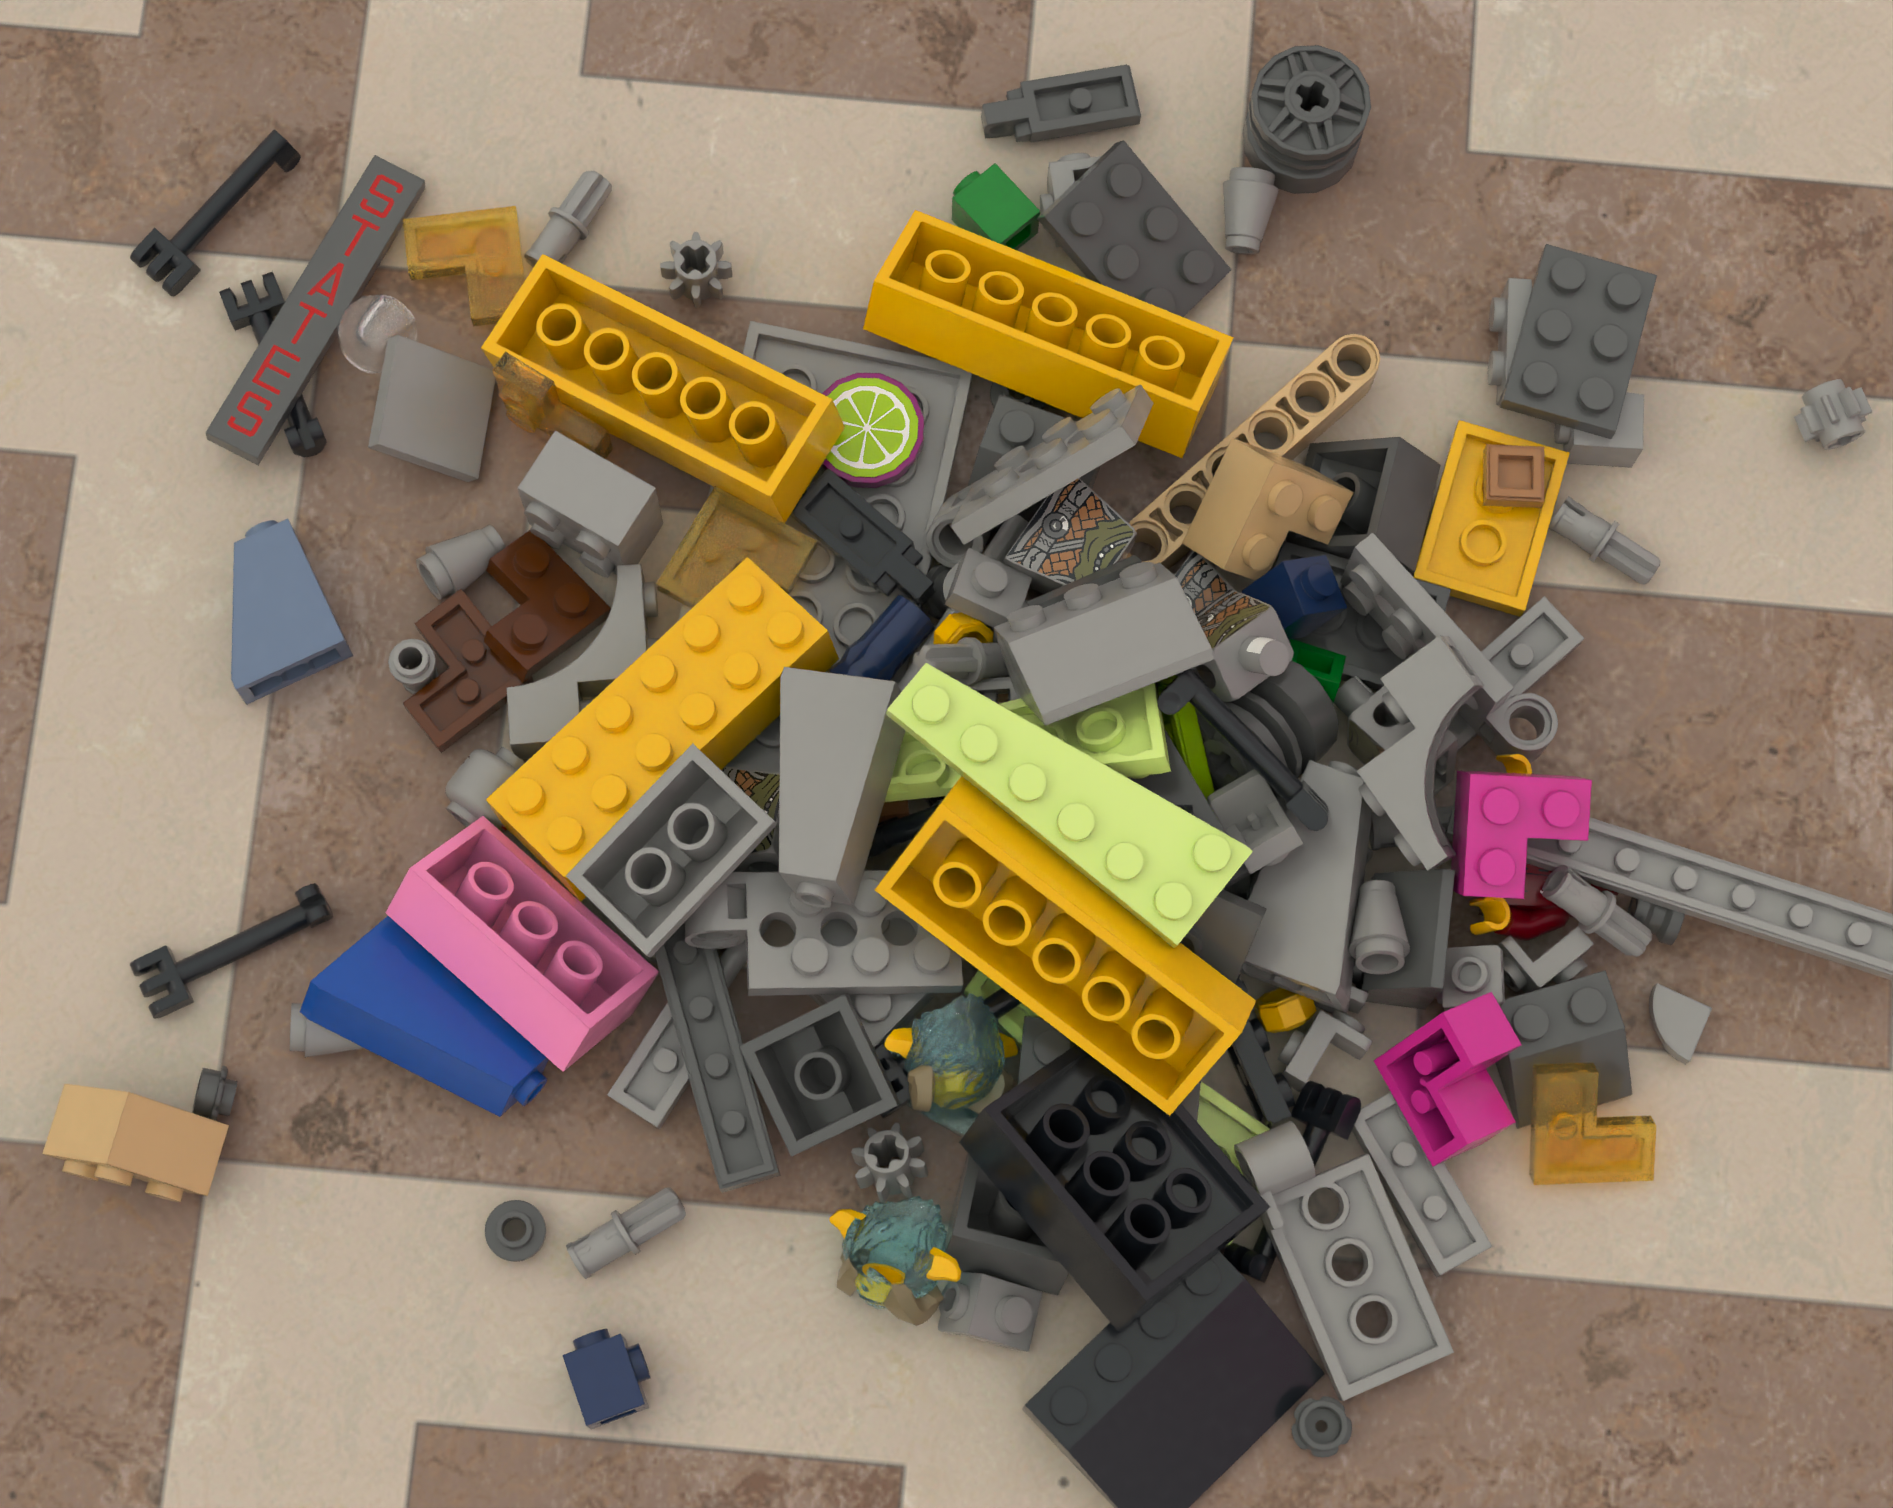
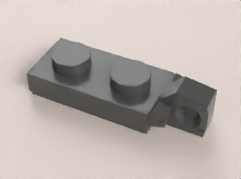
(1065, 106)

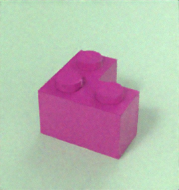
(1497, 817)
(1444, 1081)

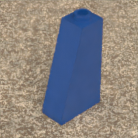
(425, 1019)

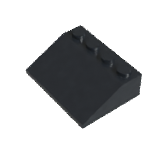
(1111, 1182)
(1176, 1391)

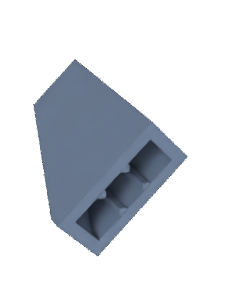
(279, 614)

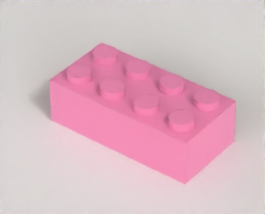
(521, 942)

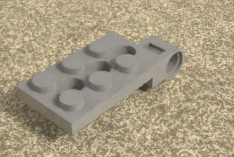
(1034, 474)
(1412, 619)
(811, 963)
(1285, 1177)

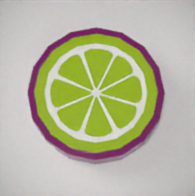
(880, 430)

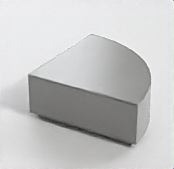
(1677, 1021)

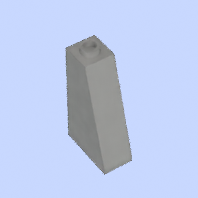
(833, 779)
(1315, 895)

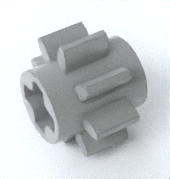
(697, 255)
(1833, 414)
(878, 1152)

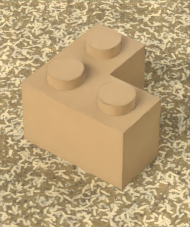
(1256, 504)
(130, 1137)

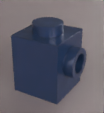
(1300, 593)
(607, 1377)

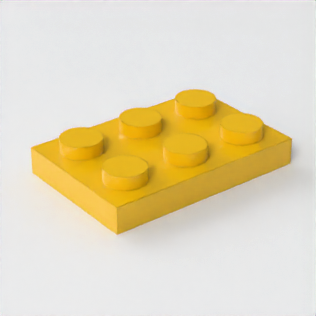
(1485, 550)

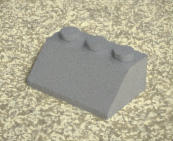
(1102, 642)
(671, 850)

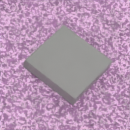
(432, 409)

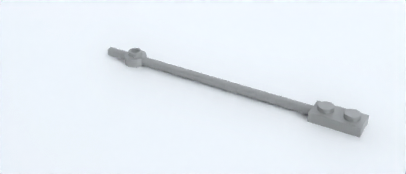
(657, 1069)

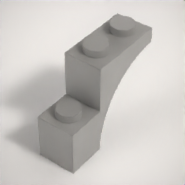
(1584, 448)
(546, 706)
(1401, 779)

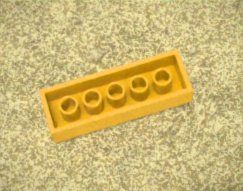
(1043, 329)
(669, 387)
(699, 684)
(1066, 947)

